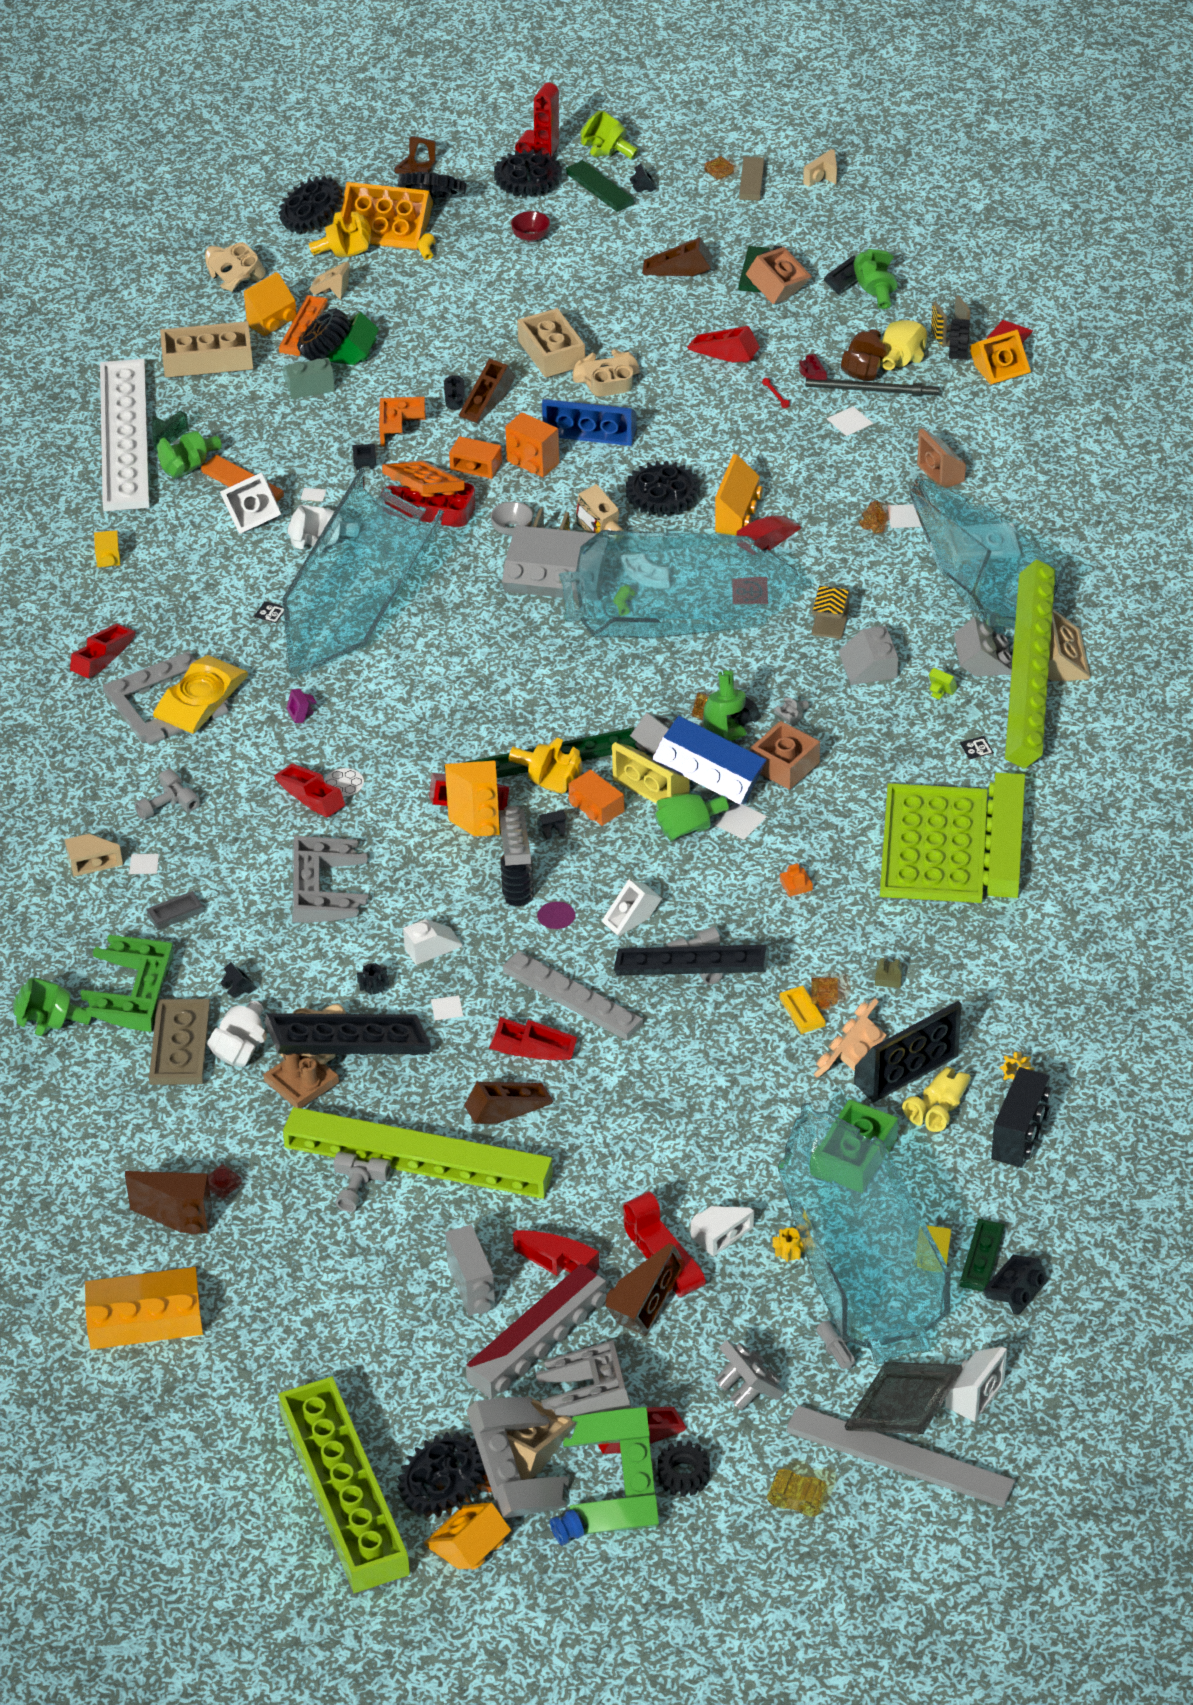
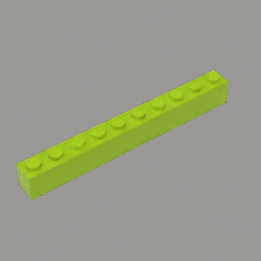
(1030, 664)
(420, 1152)

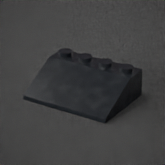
(910, 1054)

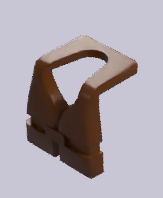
(409, 164)

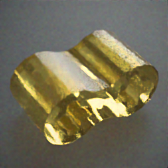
(797, 1492)

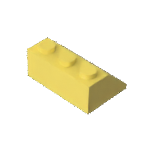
(644, 775)

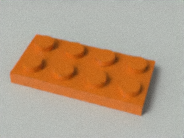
(423, 478)

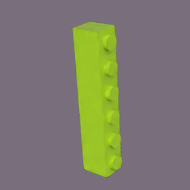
(1005, 835)

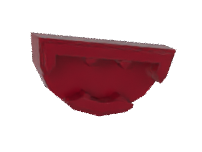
(812, 368)

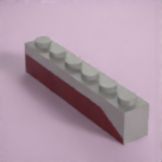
(536, 1331)

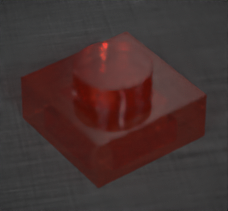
(223, 1181)

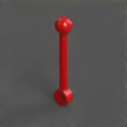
(784, 403)

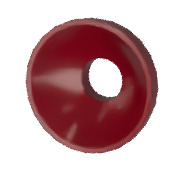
(530, 222)

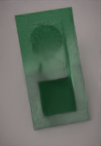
(169, 429)

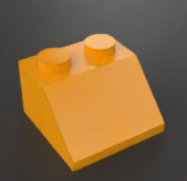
(269, 304)
(1000, 357)
(469, 1535)

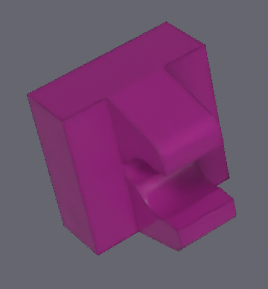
(299, 704)

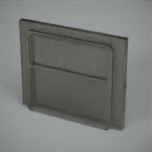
(903, 1397)

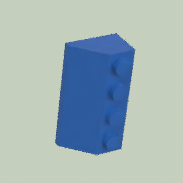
(591, 422)
(709, 760)

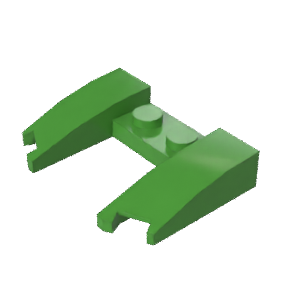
(153, 964)
(639, 1506)

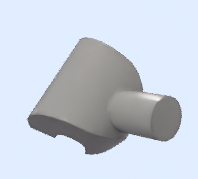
(791, 710)

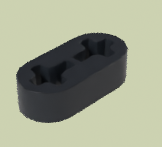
(454, 392)

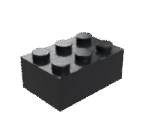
(1021, 1117)

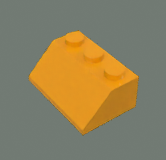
(736, 497)
(473, 797)

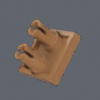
(300, 1079)

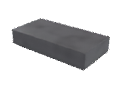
(175, 910)

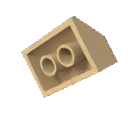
(1067, 651)

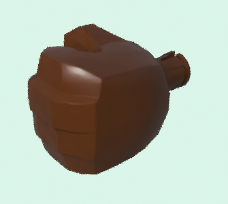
(864, 355)

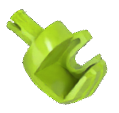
(606, 136)

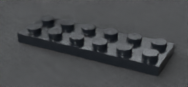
(347, 1034)

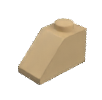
(91, 854)

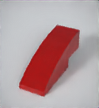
(769, 531)
(101, 650)
(310, 789)
(532, 1040)
(554, 1251)

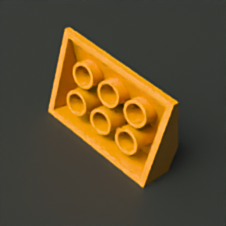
(394, 213)
(142, 1308)

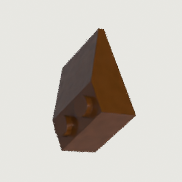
(171, 1199)
(644, 1290)

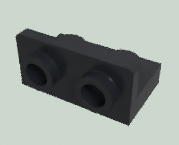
(1017, 1282)

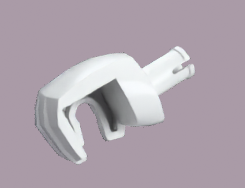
(308, 525)
(238, 1034)

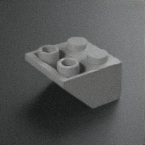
(983, 649)

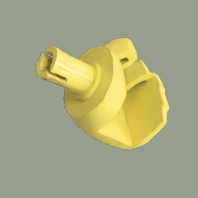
(904, 343)

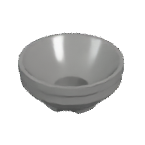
(510, 513)

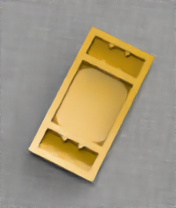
(199, 693)

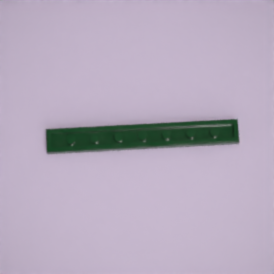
(589, 748)

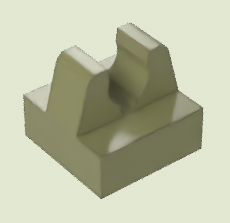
(888, 973)

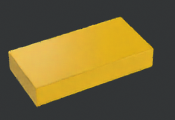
(803, 1013)

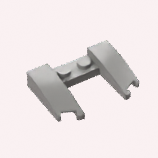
(307, 901)
(594, 1363)
(513, 1496)

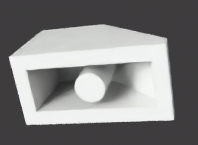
(631, 907)
(429, 940)
(720, 1227)

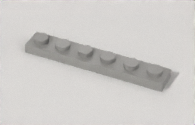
(514, 836)
(572, 995)

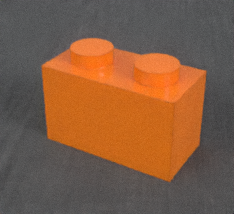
(475, 457)
(596, 797)

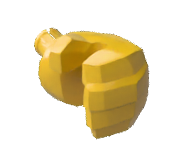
(343, 238)
(549, 765)

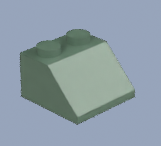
(309, 378)

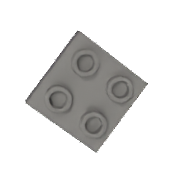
(751, 1368)

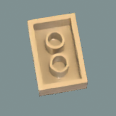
(550, 342)

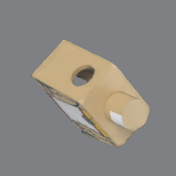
(596, 511)

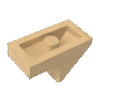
(821, 168)
(333, 279)

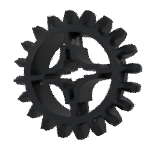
(324, 334)

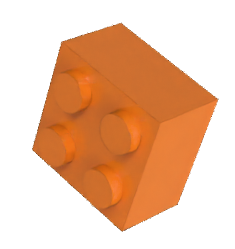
(532, 444)

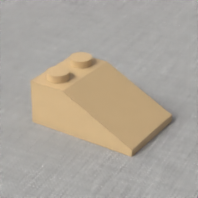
(536, 1445)

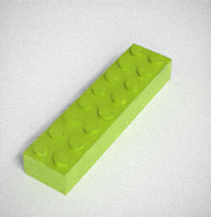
(343, 1485)

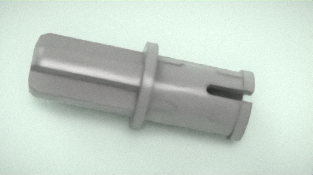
(835, 1345)

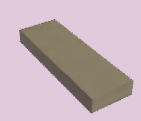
(751, 178)

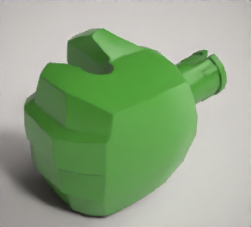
(873, 275)
(187, 455)
(724, 703)
(686, 813)
(47, 1005)

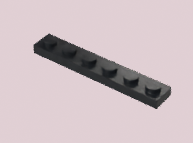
(691, 960)

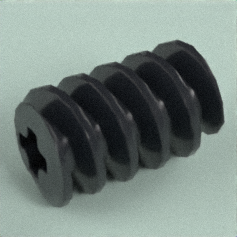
(517, 883)

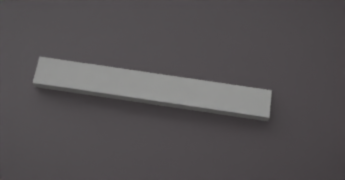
(902, 1457)

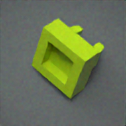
(941, 683)

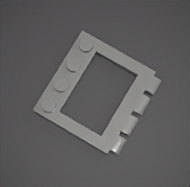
(141, 681)

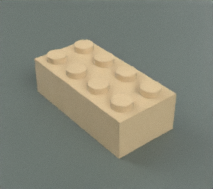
(206, 349)

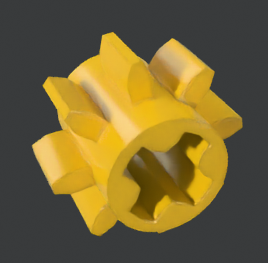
(1010, 1067)
(788, 1244)

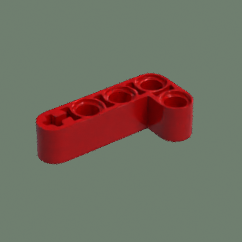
(546, 123)
(456, 507)
(651, 1235)

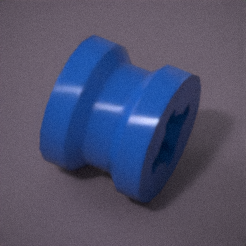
(566, 1527)

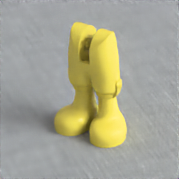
(942, 1090)

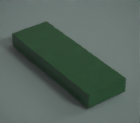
(745, 283)
(982, 1255)

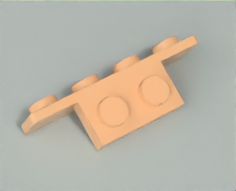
(858, 1038)

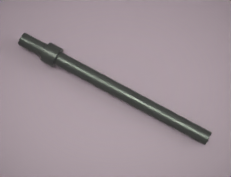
(915, 389)

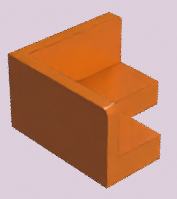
(395, 410)

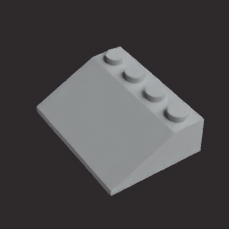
(538, 558)

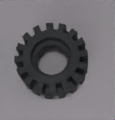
(959, 339)
(683, 1482)

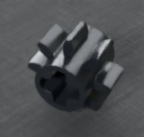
(373, 978)

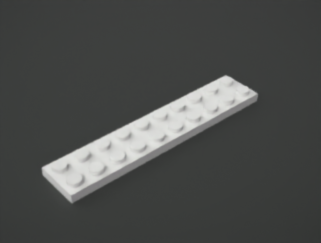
(124, 435)

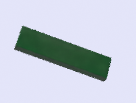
(599, 186)

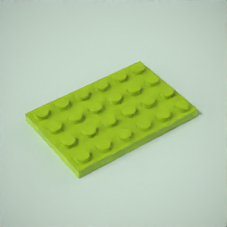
(934, 843)

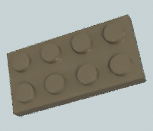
(179, 1042)

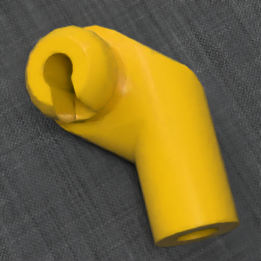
(424, 246)

